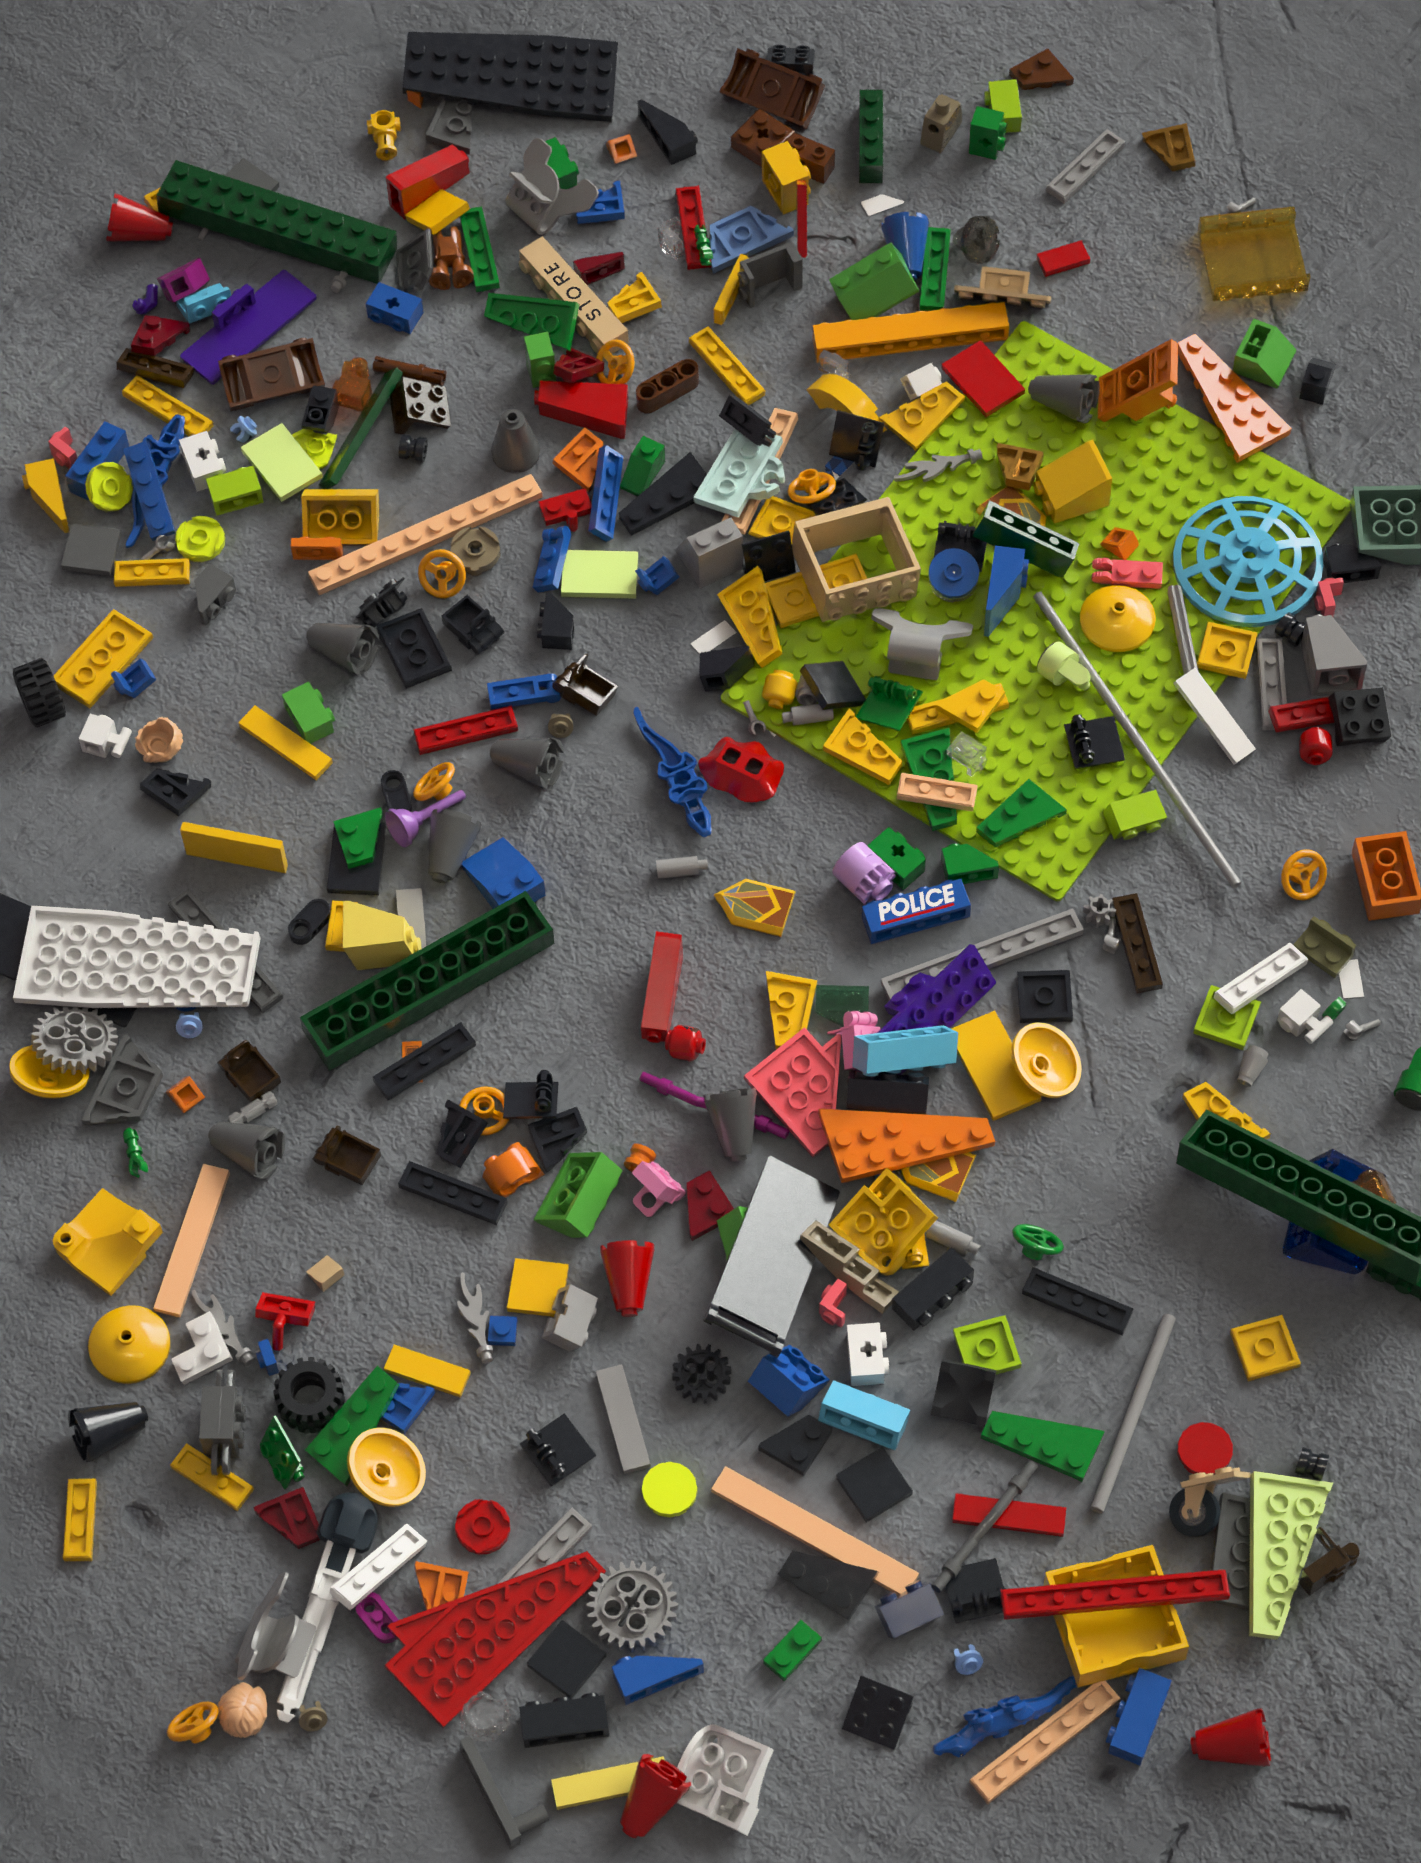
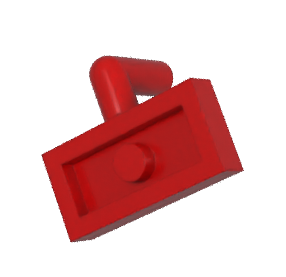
(566, 508)
(281, 1311)

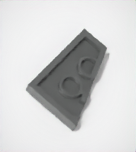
(452, 125)

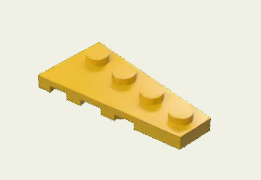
(752, 615)

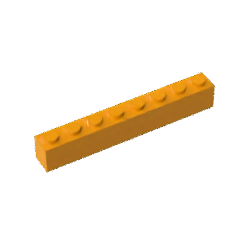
(912, 331)

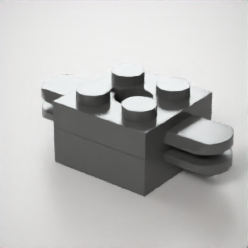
(221, 1422)

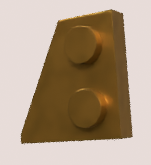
(1171, 146)
(1018, 465)

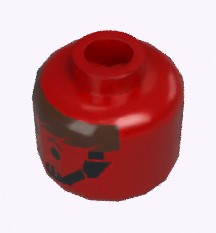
(685, 1043)

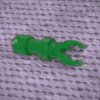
(703, 245)
(134, 1152)

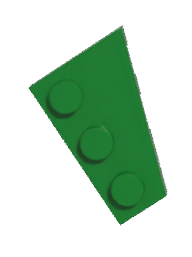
(1018, 813)

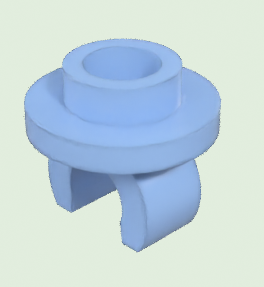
(246, 426)
(189, 1025)
(968, 1661)

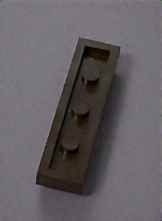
(1137, 943)

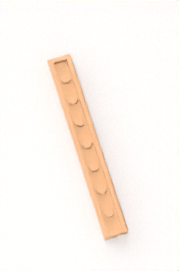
(811, 1530)

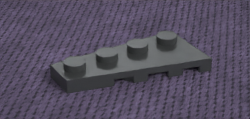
(1233, 1548)

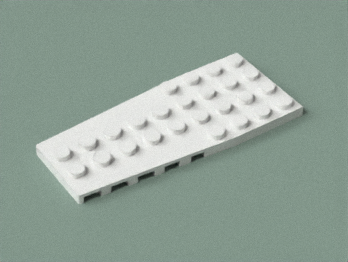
(132, 961)

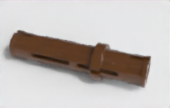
(412, 371)

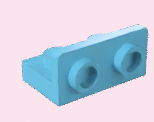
(202, 303)

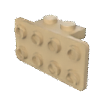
(1003, 284)

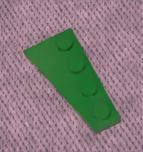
(535, 316)
(928, 758)
(356, 1416)
(1049, 1443)

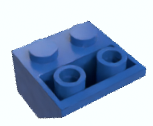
(788, 1380)

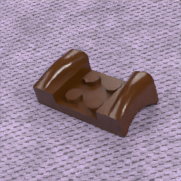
(773, 88)
(270, 373)

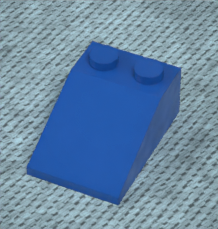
(1007, 577)
(503, 873)

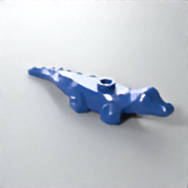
(163, 453)
(679, 772)
(1002, 1717)

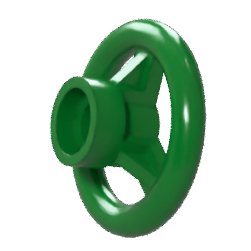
(1035, 1244)

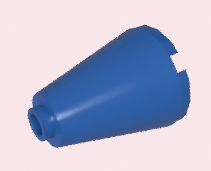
(908, 237)

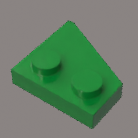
(359, 836)

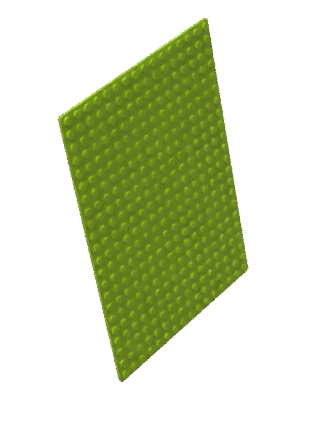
(1160, 478)

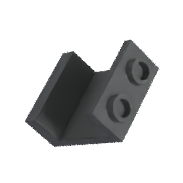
(770, 267)

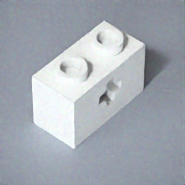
(201, 458)
(864, 1369)

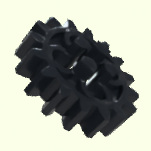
(685, 1375)

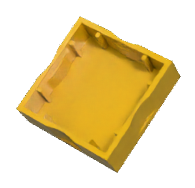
(1121, 1640)

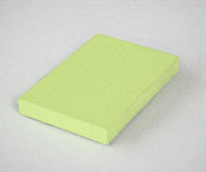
(281, 462)
(600, 574)

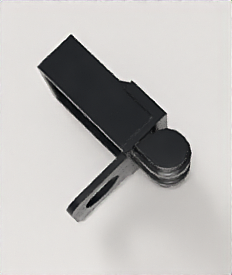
(472, 625)

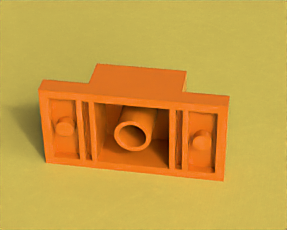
(1140, 384)

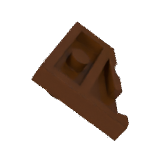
(1040, 71)

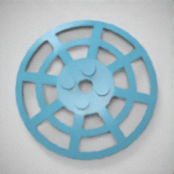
(1244, 569)

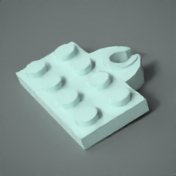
(741, 475)

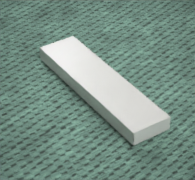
(1214, 716)
(1260, 978)
(378, 1567)

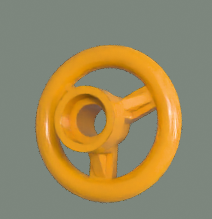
(618, 364)
(810, 481)
(450, 569)
(434, 785)
(1292, 871)
(482, 1100)
(194, 1727)

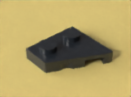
(174, 789)
(459, 1134)
(557, 1136)
(797, 1444)

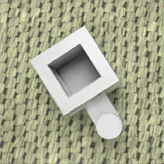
(921, 381)
(101, 734)
(1302, 1014)

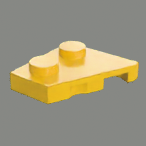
(634, 300)
(972, 705)

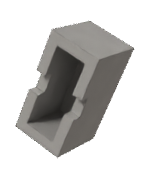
(572, 1317)

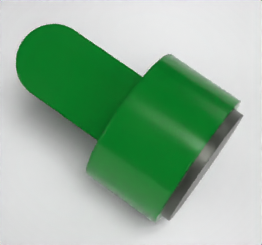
(1409, 1084)

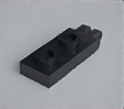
(747, 421)

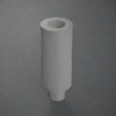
(807, 714)
(680, 867)
(952, 1238)

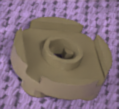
(489, 549)

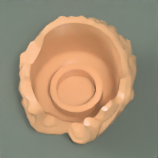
(159, 740)
(242, 1710)

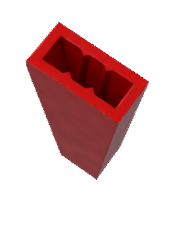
(424, 178)
(586, 405)
(662, 986)

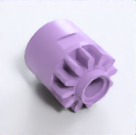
(864, 873)

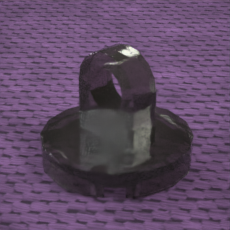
(978, 239)

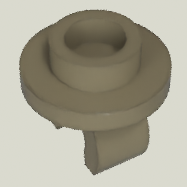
(560, 725)
(312, 1718)

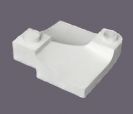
(724, 1776)

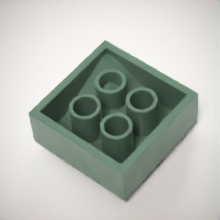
(1388, 522)

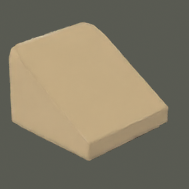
(325, 1273)

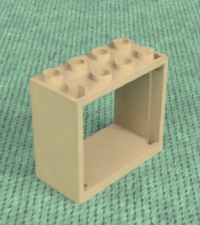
(844, 527)

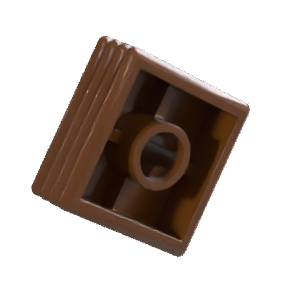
(758, 134)

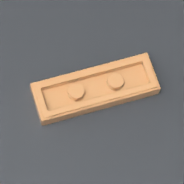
(937, 792)

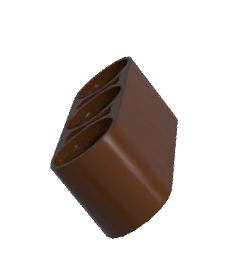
(679, 377)

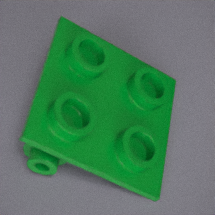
(888, 703)
(281, 1454)

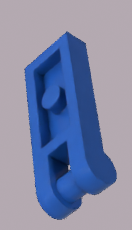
(552, 559)
(522, 691)

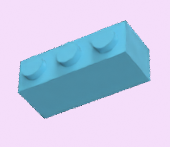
(864, 1415)

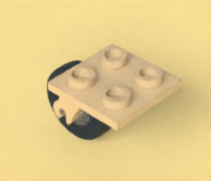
(1195, 1508)

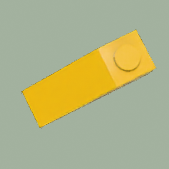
(46, 491)

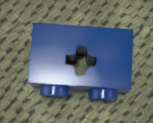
(394, 308)

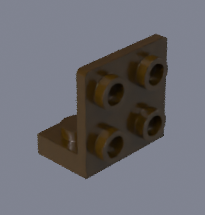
(419, 403)

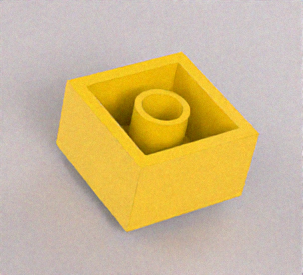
(779, 173)

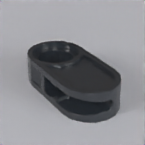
(396, 797)
(313, 917)

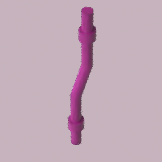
(667, 1088)

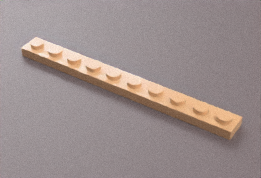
(424, 534)

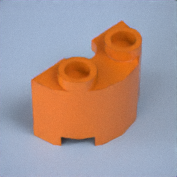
(511, 1170)

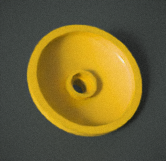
(1117, 629)
(1046, 1060)
(42, 1081)
(133, 1358)
(396, 1462)

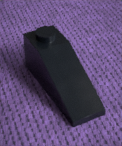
(668, 132)

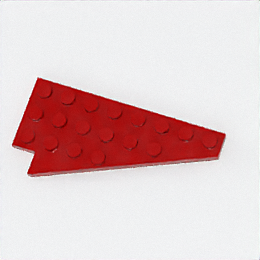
(473, 1639)

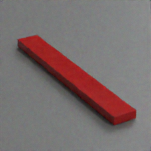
(1114, 1594)

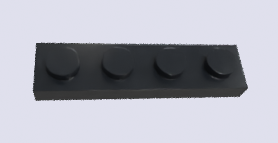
(424, 1061)
(453, 1193)
(1077, 1301)

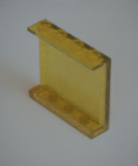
(1252, 254)

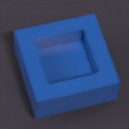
(502, 1330)
(266, 1357)

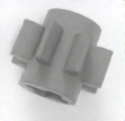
(1102, 904)

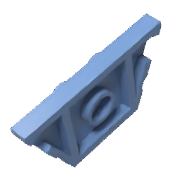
(744, 233)

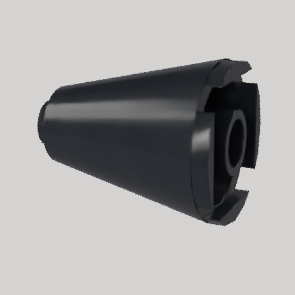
(104, 1427)

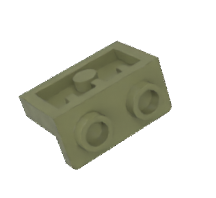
(1325, 947)

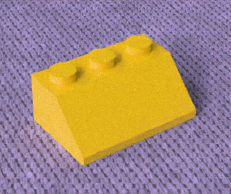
(341, 514)

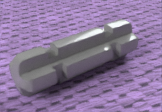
(254, 1109)

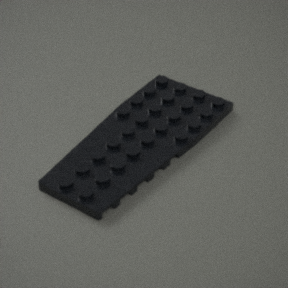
(517, 71)

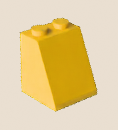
(1074, 483)

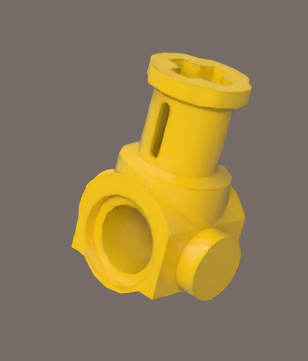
(384, 130)

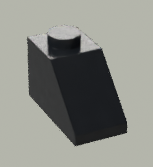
(1317, 380)
(1349, 564)

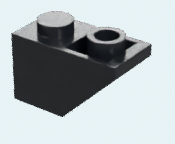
(321, 409)
(557, 624)
(724, 667)

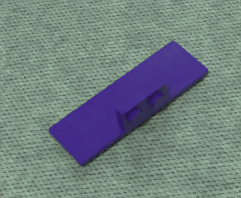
(247, 322)
(943, 998)

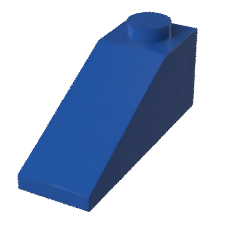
(650, 1674)

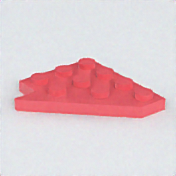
(798, 1083)

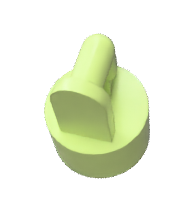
(1061, 664)

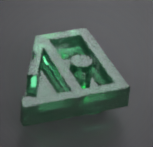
(836, 1000)

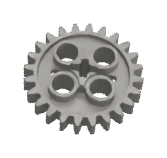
(74, 1039)
(610, 1595)

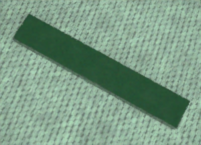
(360, 428)

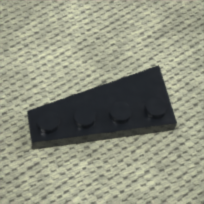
(665, 496)

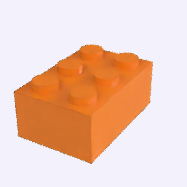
(1387, 875)

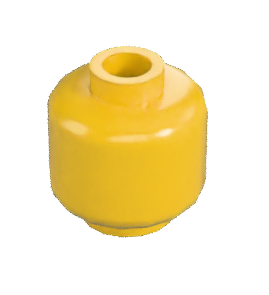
(779, 689)

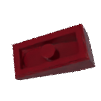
(598, 267)

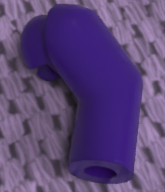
(144, 306)

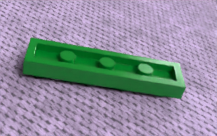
(479, 250)
(935, 269)

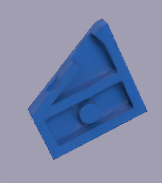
(606, 207)
(407, 1405)

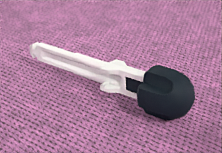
(347, 1528)

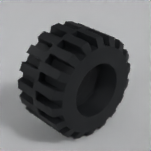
(39, 692)
(302, 1375)

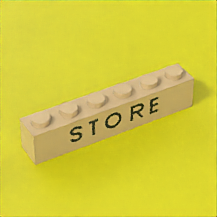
(562, 283)

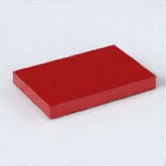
(801, 217)
(983, 378)

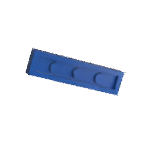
(149, 490)
(606, 493)

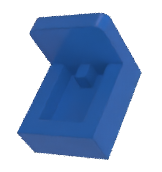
(657, 576)
(134, 679)

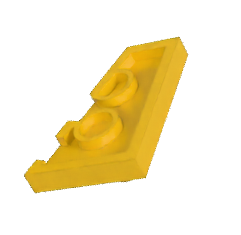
(923, 416)
(861, 749)

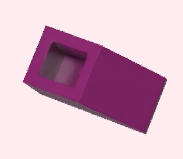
(183, 280)

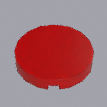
(1204, 1448)
(482, 1526)

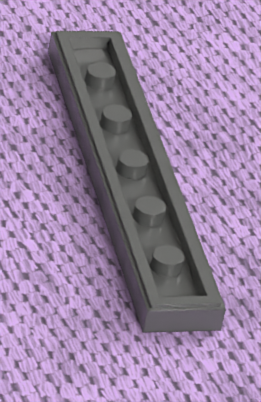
(191, 910)

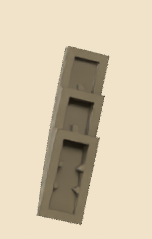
(843, 1262)

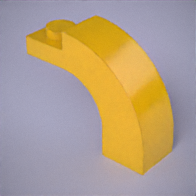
(842, 395)

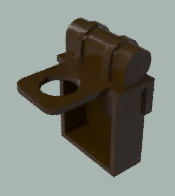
(585, 686)
(249, 1071)
(347, 1155)
(1330, 1566)

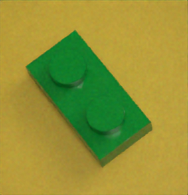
(792, 1650)

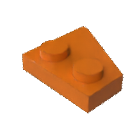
(580, 458)
(440, 1583)

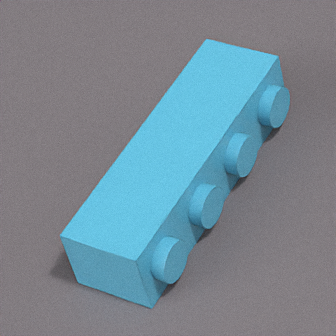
(905, 1050)

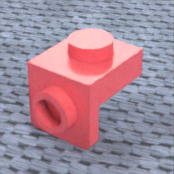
(60, 448)
(1324, 596)
(830, 1301)

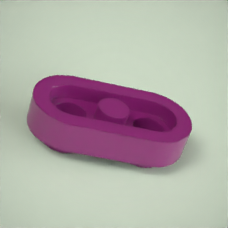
(378, 1619)

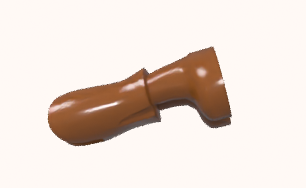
(449, 253)

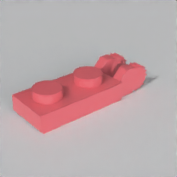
(1128, 573)

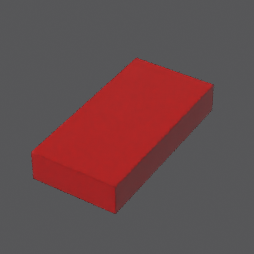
(1063, 258)

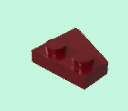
(157, 334)
(577, 365)
(705, 1204)
(291, 1517)

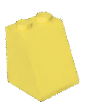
(376, 937)

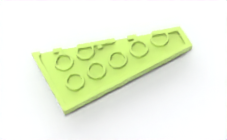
(1281, 1535)

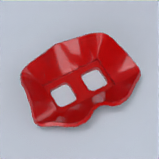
(734, 777)

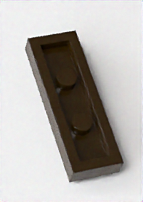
(155, 368)

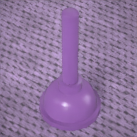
(405, 824)

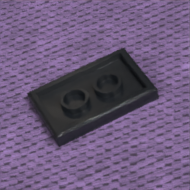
(413, 648)
(357, 880)

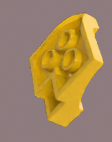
(884, 1222)
(107, 1240)

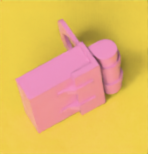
(854, 1024)
(658, 1183)

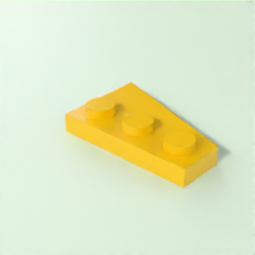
(790, 1004)
(1207, 1098)

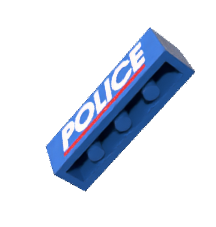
(916, 911)

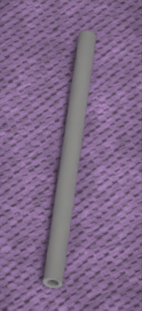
(1133, 1413)

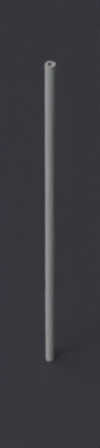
(1139, 743)

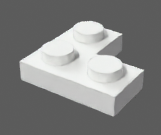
(209, 1350)

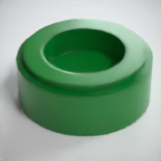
(1335, 1008)

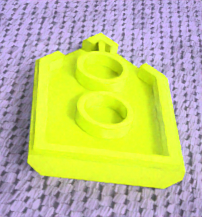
(316, 445)

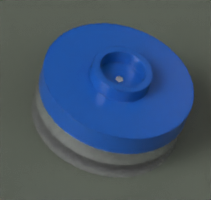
(953, 575)

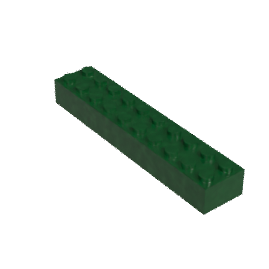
(277, 222)
(427, 980)
(1304, 1194)

